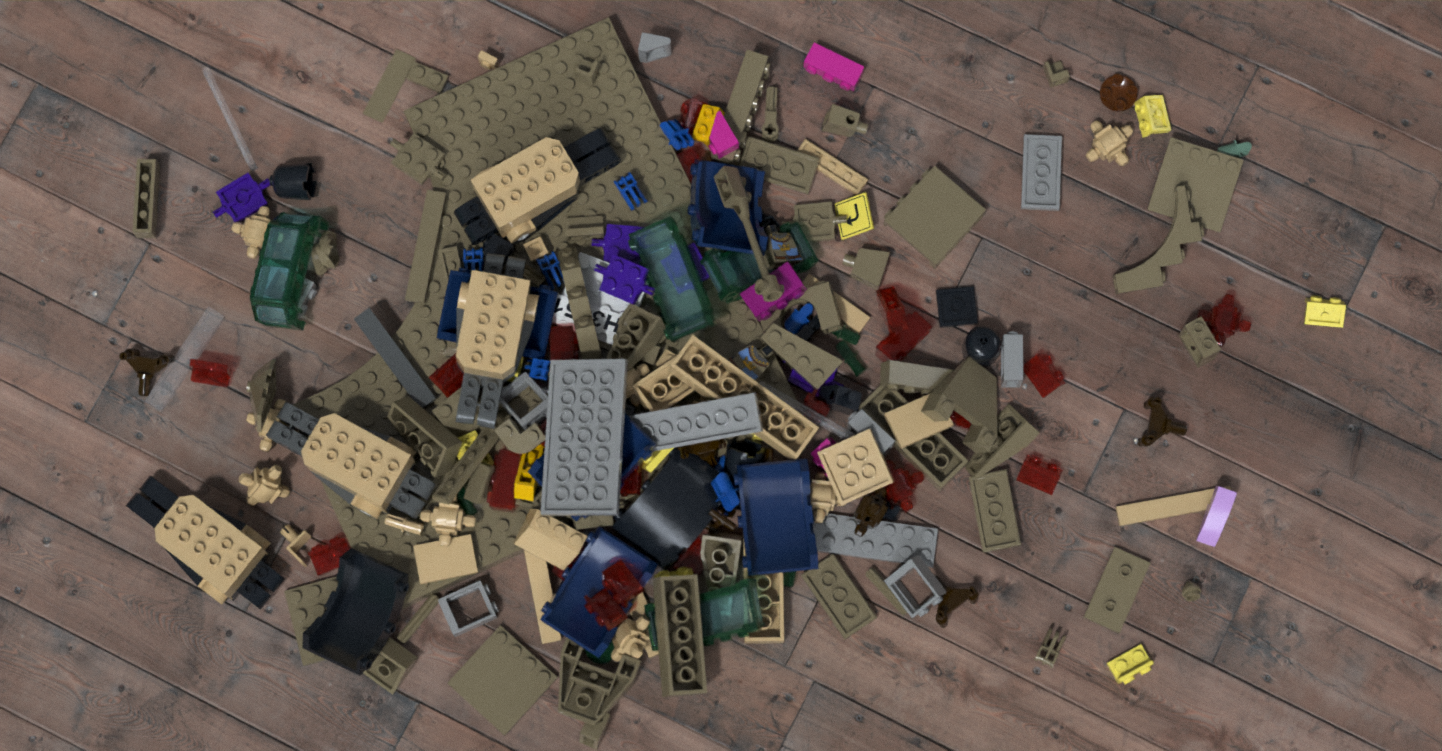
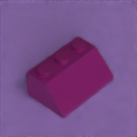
(792, 290)

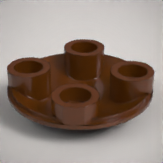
(1118, 93)

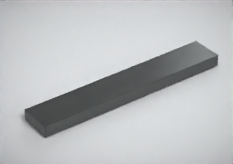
(394, 358)

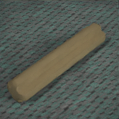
(879, 583)
(418, 618)

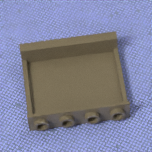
(934, 216)

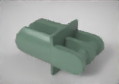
(1236, 150)

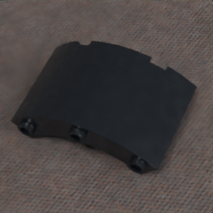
(670, 508)
(358, 613)

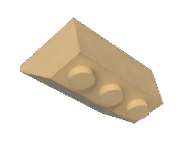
(661, 389)
(549, 539)

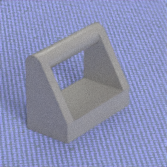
(653, 47)

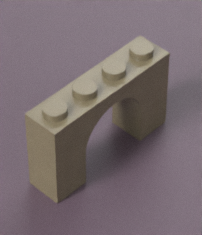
(822, 299)

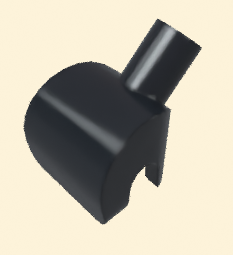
(768, 220)
(892, 515)

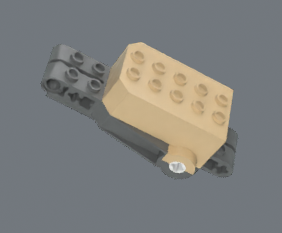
(492, 333)
(355, 462)

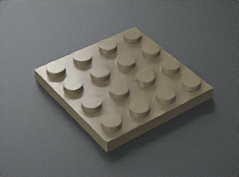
(305, 606)

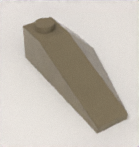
(635, 335)
(262, 392)
(1013, 435)
(720, 559)

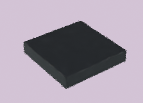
(956, 307)

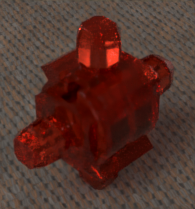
(1224, 320)
(903, 486)

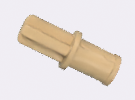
(404, 524)

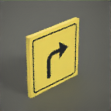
(858, 216)

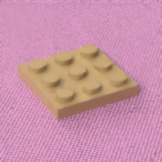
(855, 467)

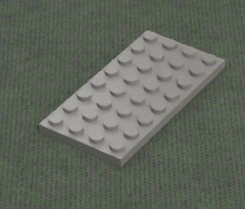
(584, 437)

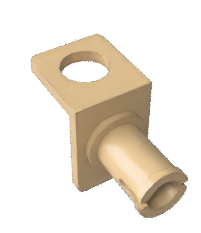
(296, 541)

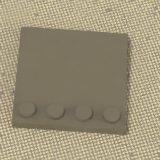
(1206, 175)
(502, 680)

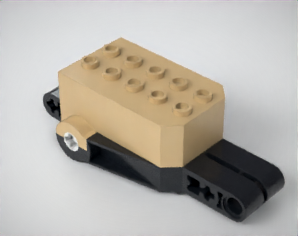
(533, 187)
(210, 546)

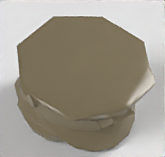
(325, 253)

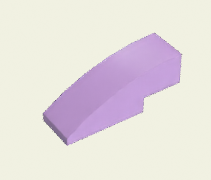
(1216, 516)

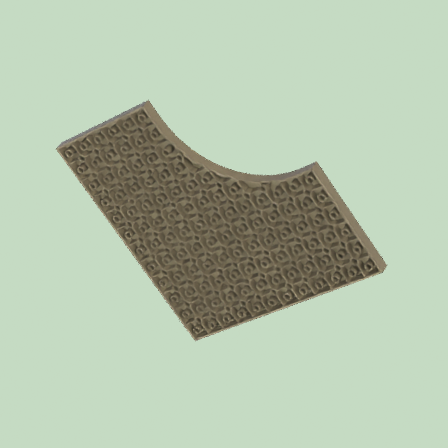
(475, 130)

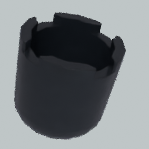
(294, 181)
(982, 352)
(742, 453)

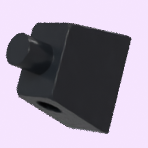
(844, 399)

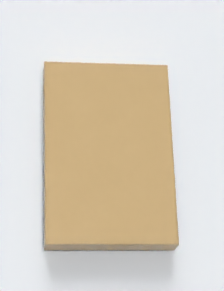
(912, 425)
(445, 562)

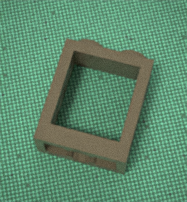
(1198, 335)

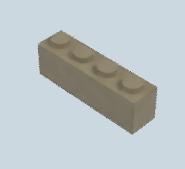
(146, 198)
(911, 377)

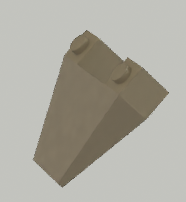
(973, 395)
(589, 691)

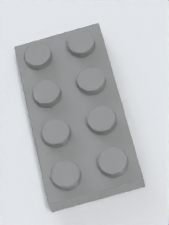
(1041, 172)

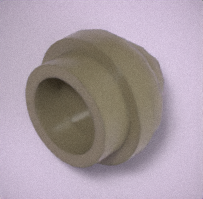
(1191, 591)

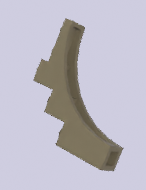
(1181, 232)
(579, 304)

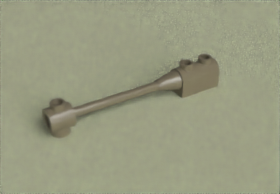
(734, 196)

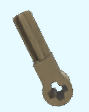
(770, 115)

